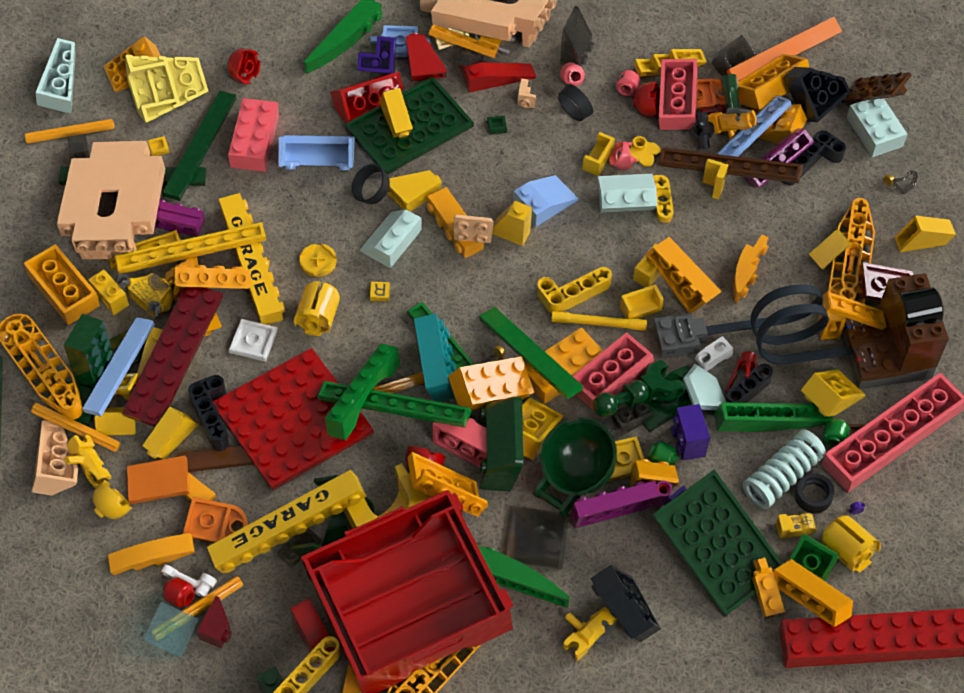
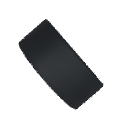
(806, 504)

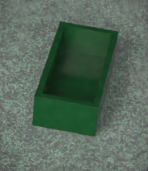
(88, 350)

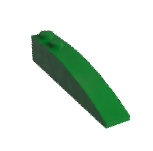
(345, 34)
(767, 417)
(522, 578)

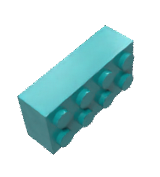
(435, 356)

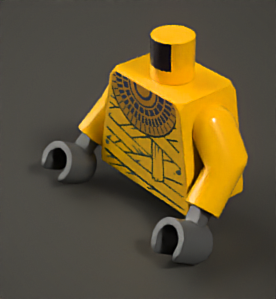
(149, 292)

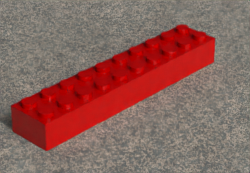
(873, 638)

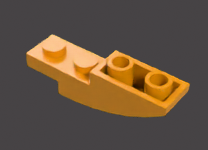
(747, 267)

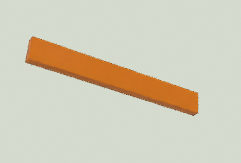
(791, 46)

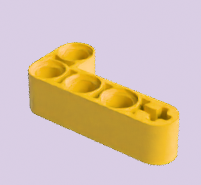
(597, 281)

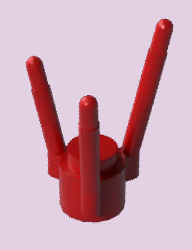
(747, 363)

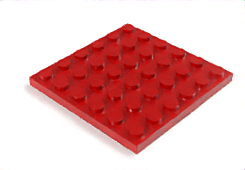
(284, 421)

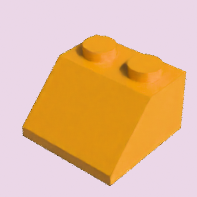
(647, 471)

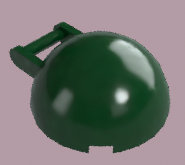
(576, 461)

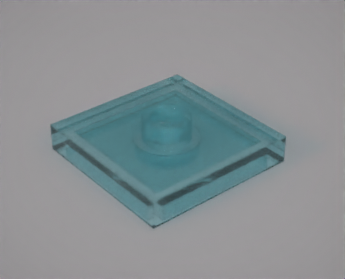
(170, 629)

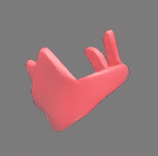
(625, 159)

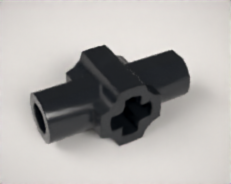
(702, 130)

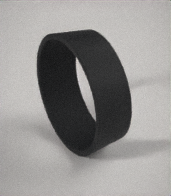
(573, 93)
(360, 178)

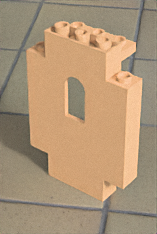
(491, 17)
(111, 168)

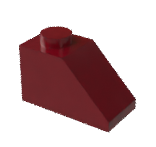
(215, 625)

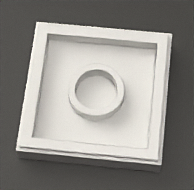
(253, 340)

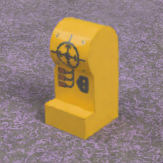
(795, 525)

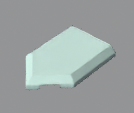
(703, 388)

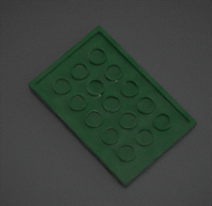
(433, 118)
(716, 541)

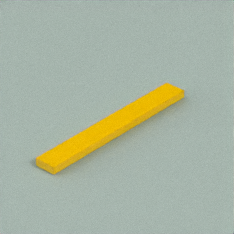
(190, 248)

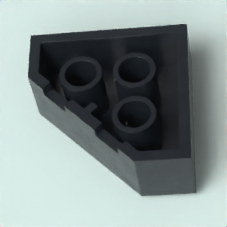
(815, 91)
(625, 602)

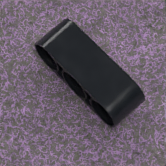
(755, 380)

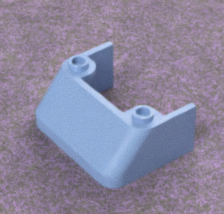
(316, 151)

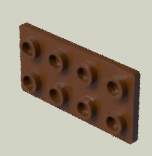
(877, 87)

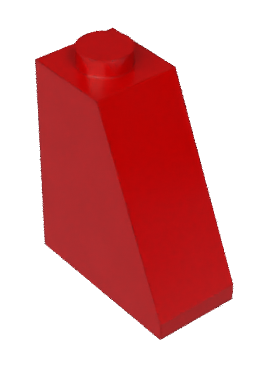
(422, 59)
(309, 625)

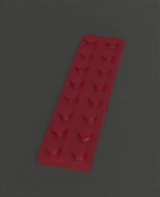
(172, 355)

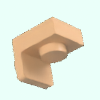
(526, 99)

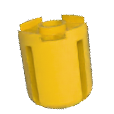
(317, 308)
(851, 542)

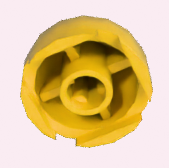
(109, 502)

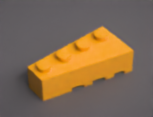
(682, 275)

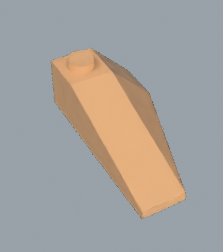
(50, 470)

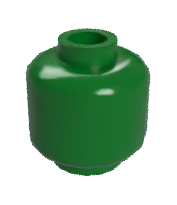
(835, 432)
(662, 453)

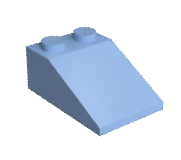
(546, 198)

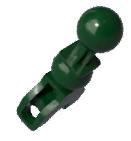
(649, 387)

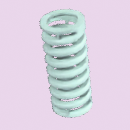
(774, 467)

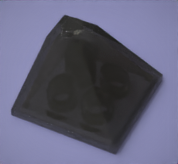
(536, 537)

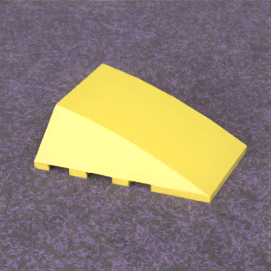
(163, 83)

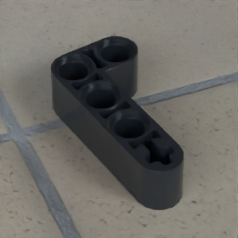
(824, 145)
(202, 395)

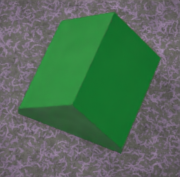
(815, 557)

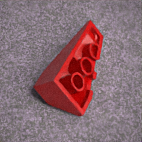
(494, 74)
(363, 96)

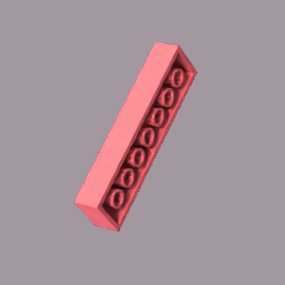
(893, 432)

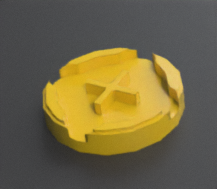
(317, 260)

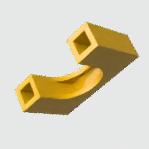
(361, 513)

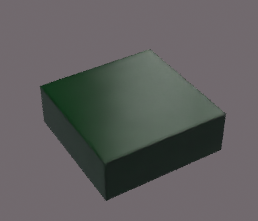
(497, 125)

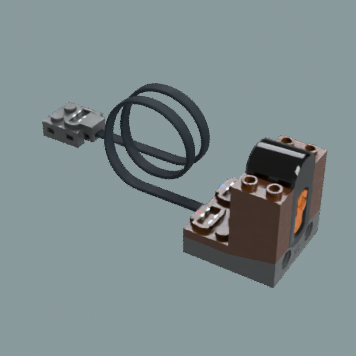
(897, 354)

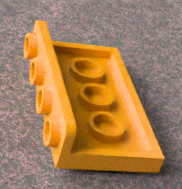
(209, 277)
(435, 479)

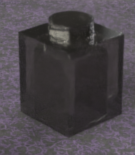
(78, 146)

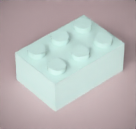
(876, 126)

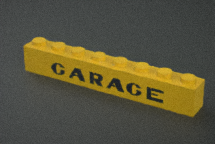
(250, 258)
(286, 522)

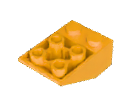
(117, 67)
(789, 121)

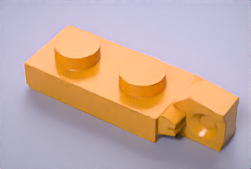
(767, 589)

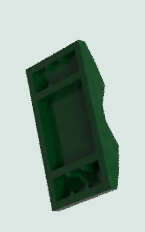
(665, 411)

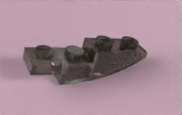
(627, 419)

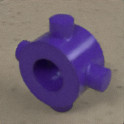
(856, 508)

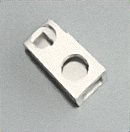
(714, 354)

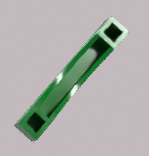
(345, 412)

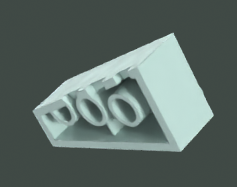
(57, 82)

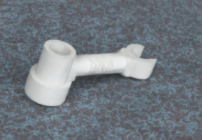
(202, 585)

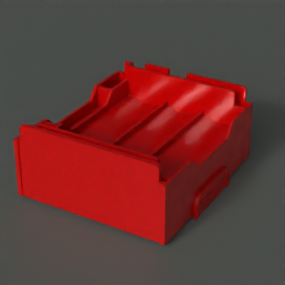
(407, 591)

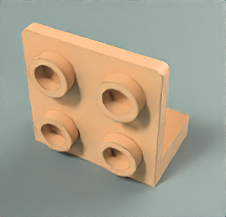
(473, 228)

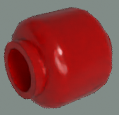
(178, 592)

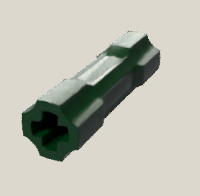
(730, 87)

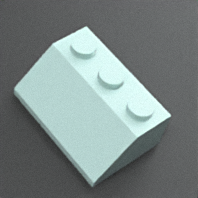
(627, 193)
(392, 237)

